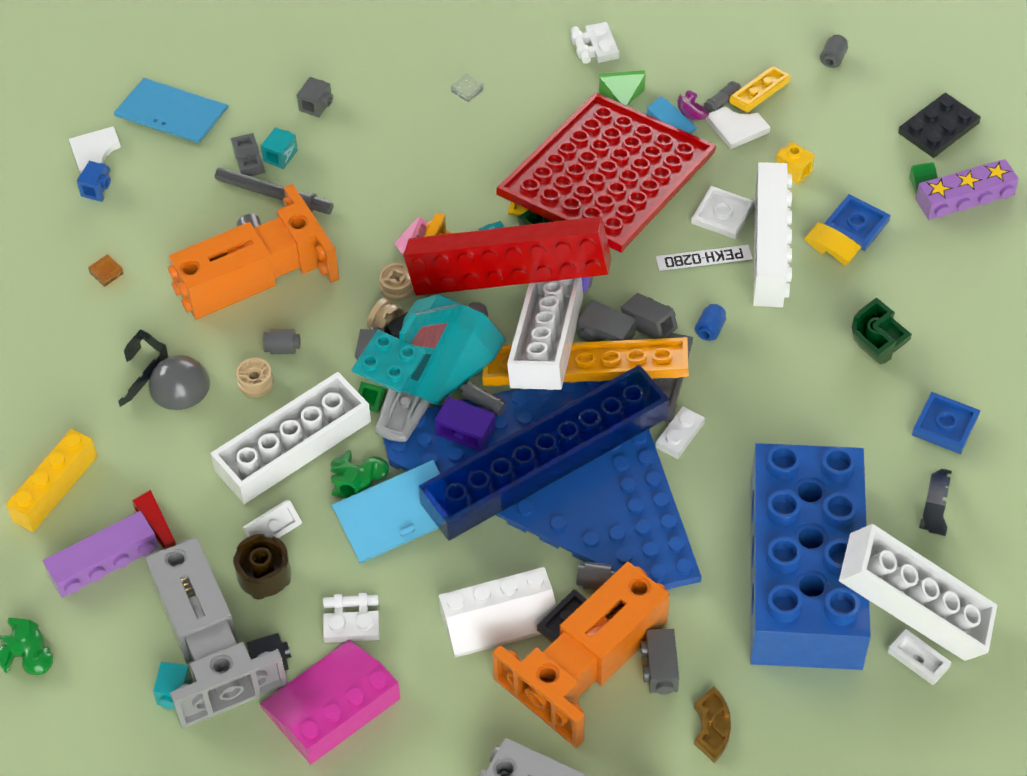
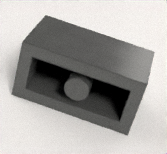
(605, 324)

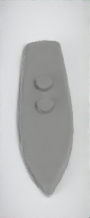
(400, 415)

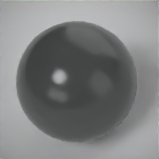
(178, 382)

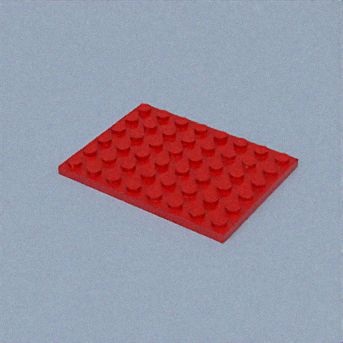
(609, 166)

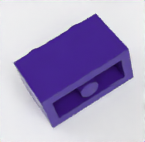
(465, 424)

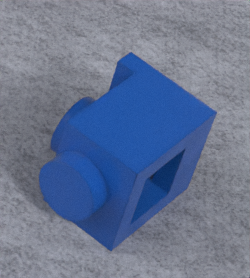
(94, 180)

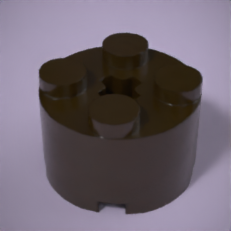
(262, 566)

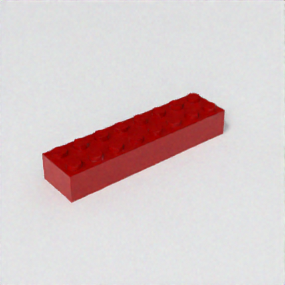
(508, 256)

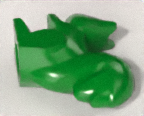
(354, 478)
(28, 643)

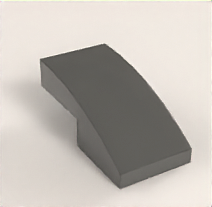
(247, 155)

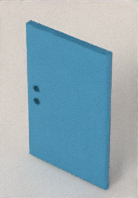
(171, 110)

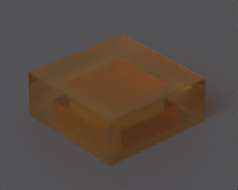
(105, 270)

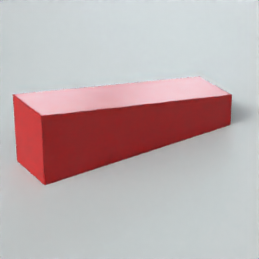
(148, 506)

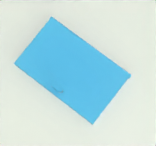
(386, 511)

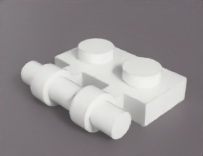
(601, 43)
(351, 625)

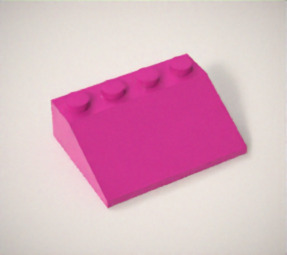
(332, 700)

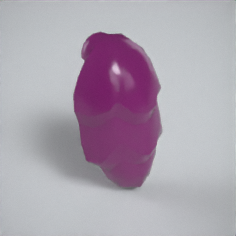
(690, 108)

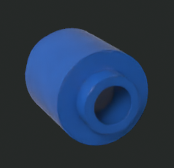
(710, 322)

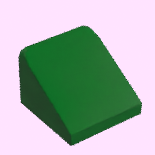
(922, 173)
(373, 395)

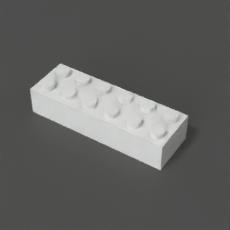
(772, 235)
(545, 334)
(290, 437)
(918, 592)

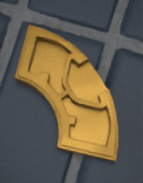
(715, 724)

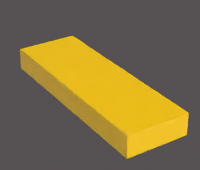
(759, 89)

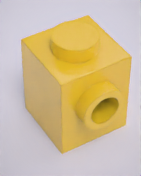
(798, 161)

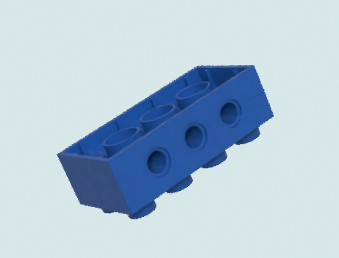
(800, 530)

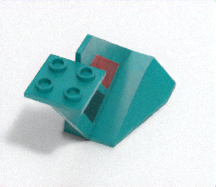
(436, 351)

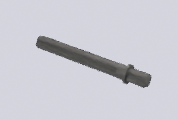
(270, 189)

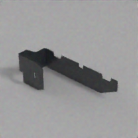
(131, 350)
(935, 505)

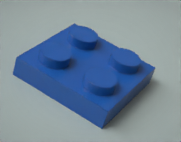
(858, 221)
(946, 422)

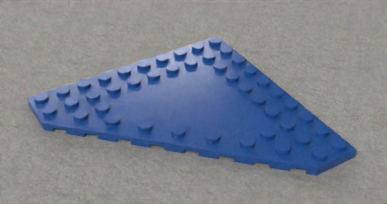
(600, 513)

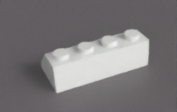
(496, 611)

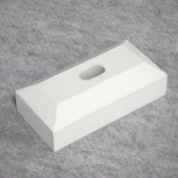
(909, 648)

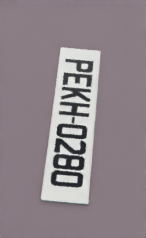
(703, 257)

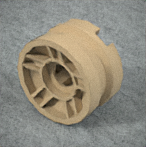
(389, 286)
(383, 314)
(251, 369)

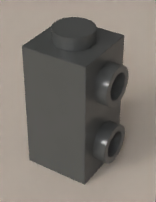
(651, 316)
(661, 661)

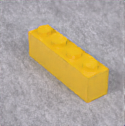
(51, 480)

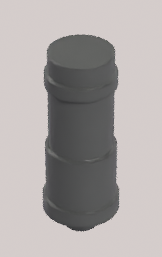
(722, 97)
(483, 398)

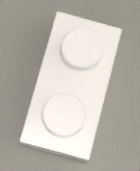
(680, 432)
(275, 521)

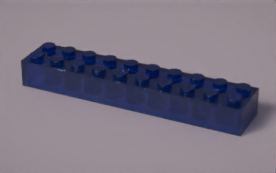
(543, 452)

